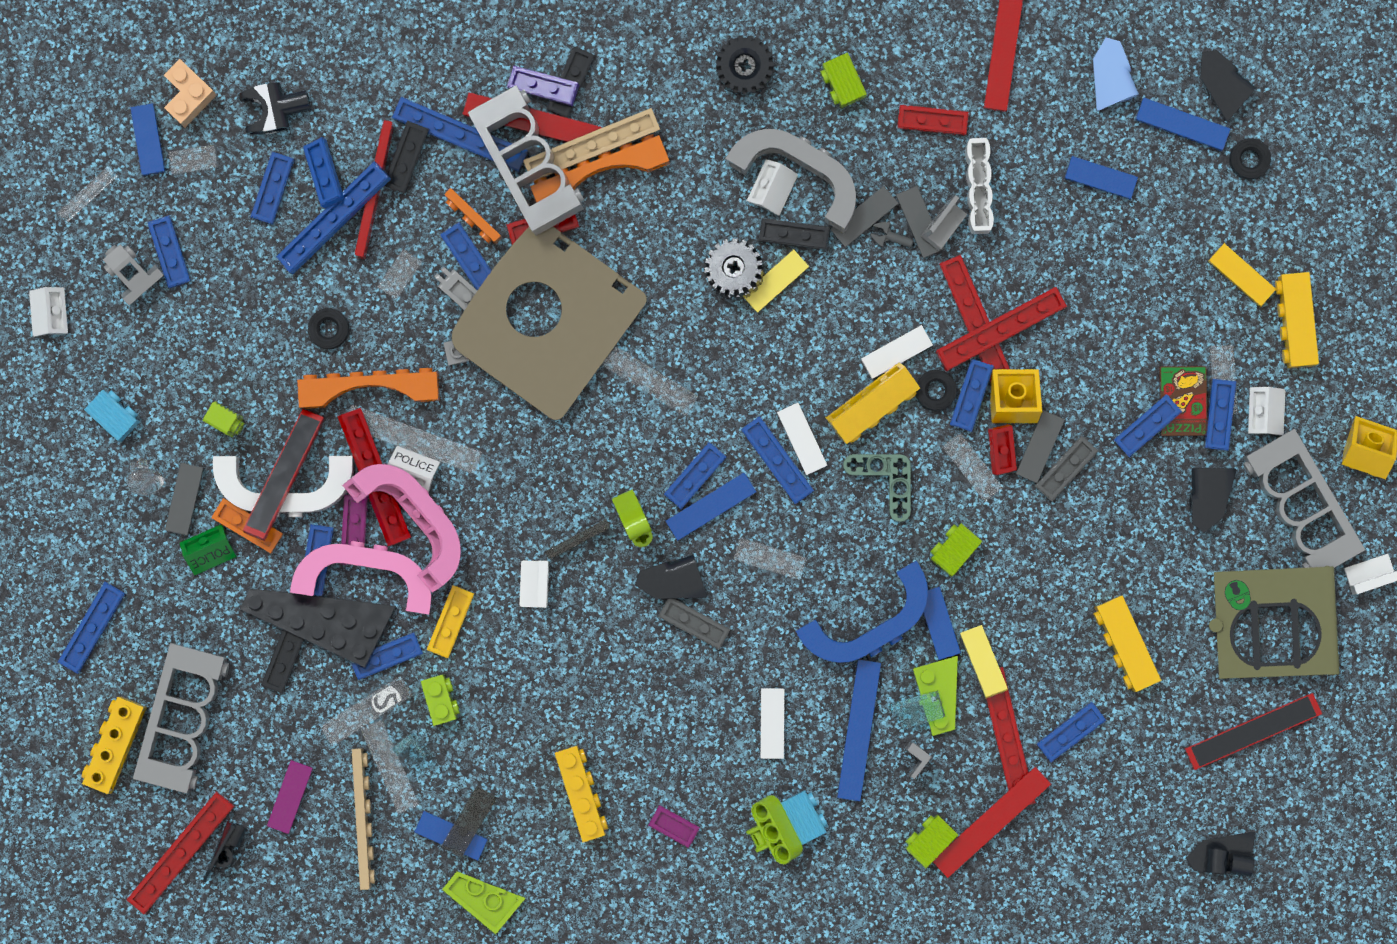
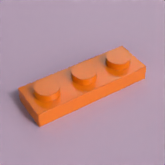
(471, 217)
(236, 518)

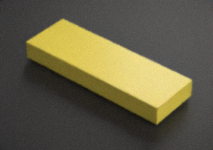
(777, 280)
(983, 661)

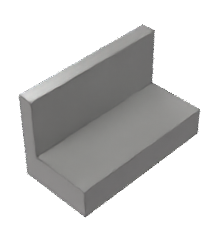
(944, 224)
(921, 755)

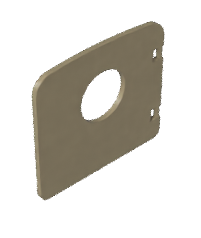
(558, 365)

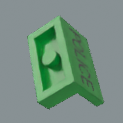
(207, 550)

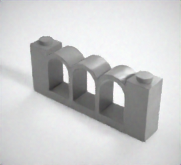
(497, 113)
(1278, 451)
(163, 773)

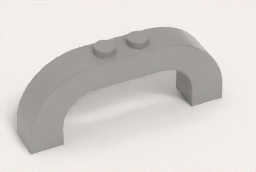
(802, 153)

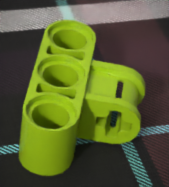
(633, 518)
(774, 830)

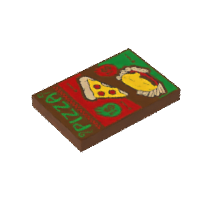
(1189, 392)

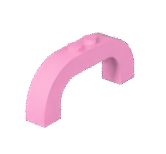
(421, 509)
(356, 554)

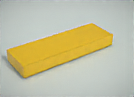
(1242, 275)
(450, 621)

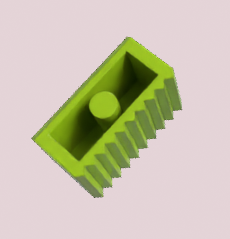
(843, 80)
(224, 419)
(955, 549)
(930, 840)

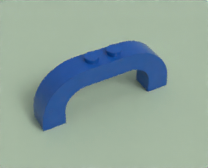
(889, 631)

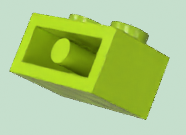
(439, 699)

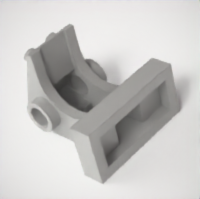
(117, 258)

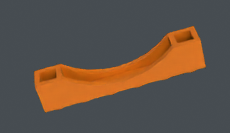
(643, 156)
(322, 391)

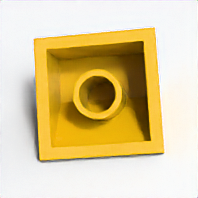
(1015, 396)
(1370, 448)

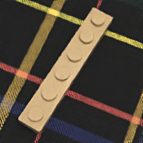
(599, 141)
(363, 828)

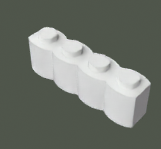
(980, 192)

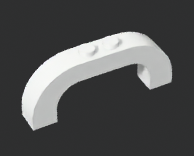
(229, 483)

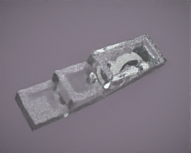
(366, 711)

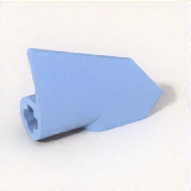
(1112, 75)

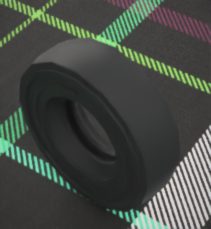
(1236, 161)
(314, 328)
(950, 390)

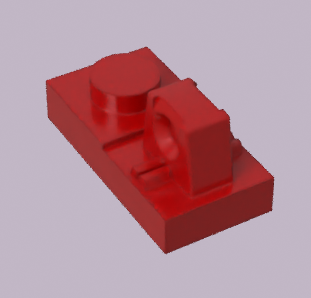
(1002, 449)

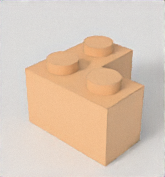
(193, 93)

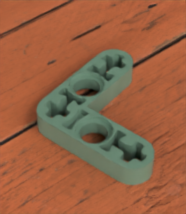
(888, 470)

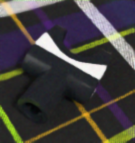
(275, 107)

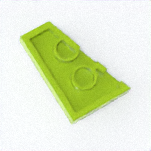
(940, 677)
(483, 901)

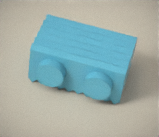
(112, 415)
(804, 817)

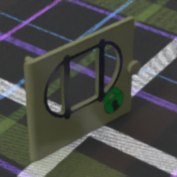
(1293, 587)

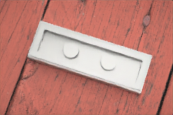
(896, 351)
(802, 438)
(772, 723)

